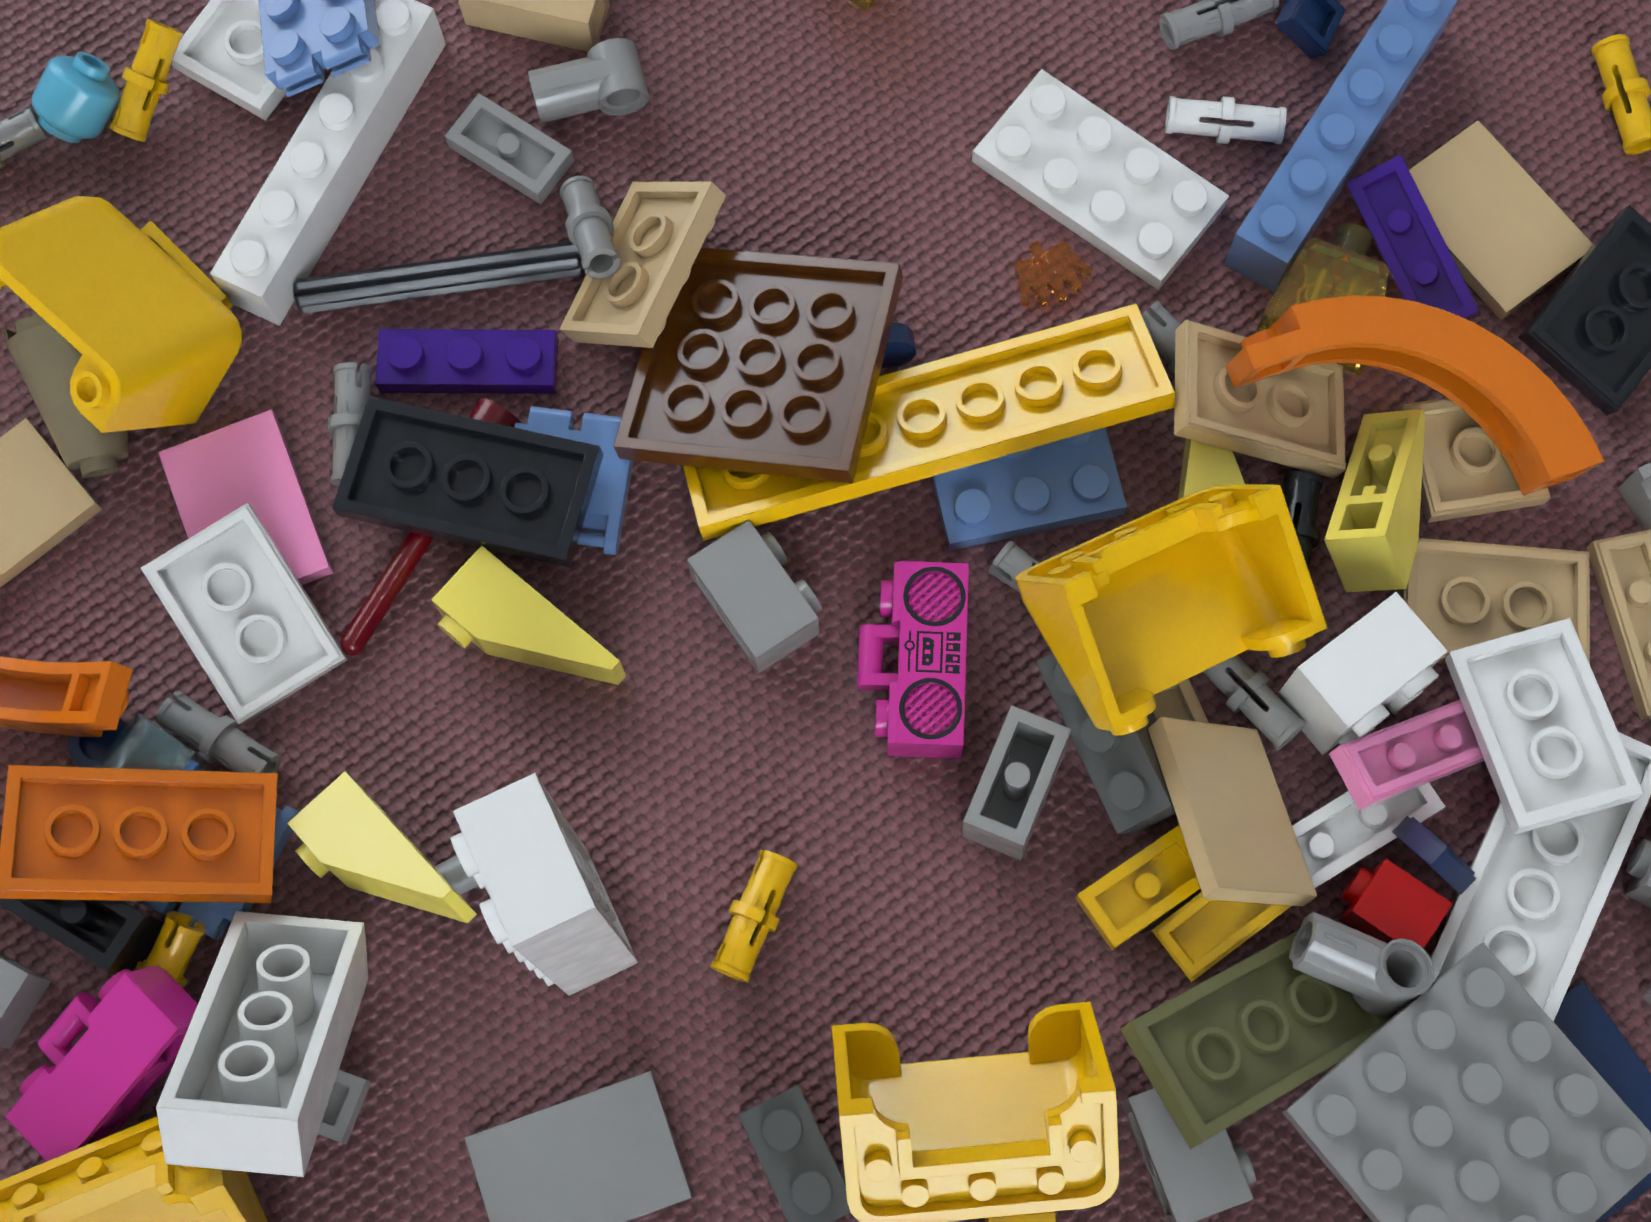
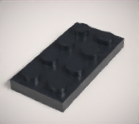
(468, 481)

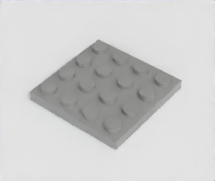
(1473, 1112)

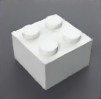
(1360, 672)

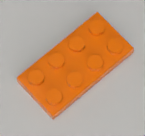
(137, 835)

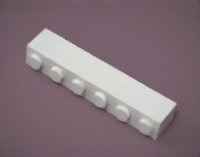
(327, 163)

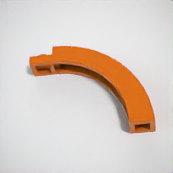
(1458, 358)
(62, 696)

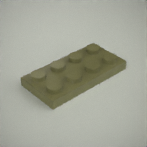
(1245, 1040)

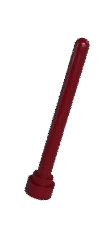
(405, 558)

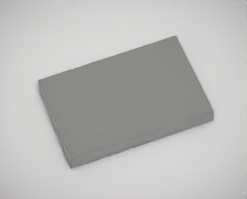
(583, 1159)

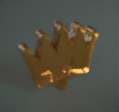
(1049, 271)

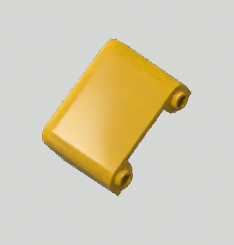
(143, 324)
(1173, 598)
(978, 1130)
(127, 1182)

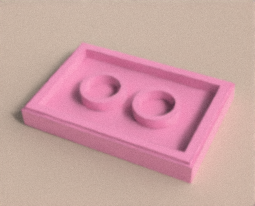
(254, 467)

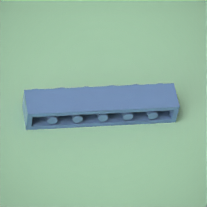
(1336, 139)

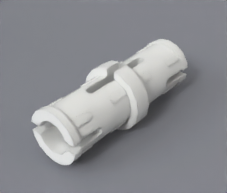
(1266, 122)

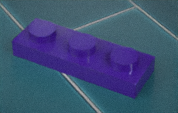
(1410, 239)
(467, 361)

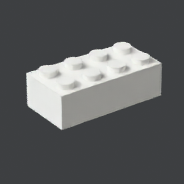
(264, 1045)

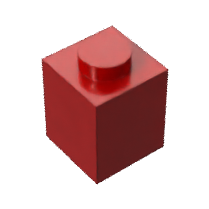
(1392, 905)

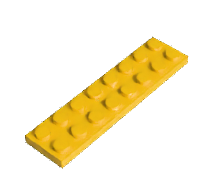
(964, 415)

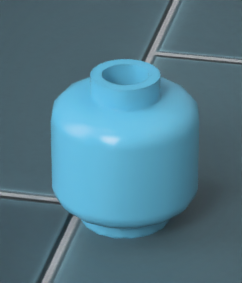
(75, 97)

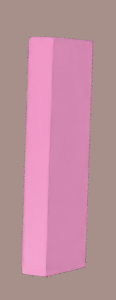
(1407, 755)

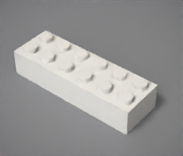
(541, 887)

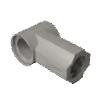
(604, 80)
(1362, 964)

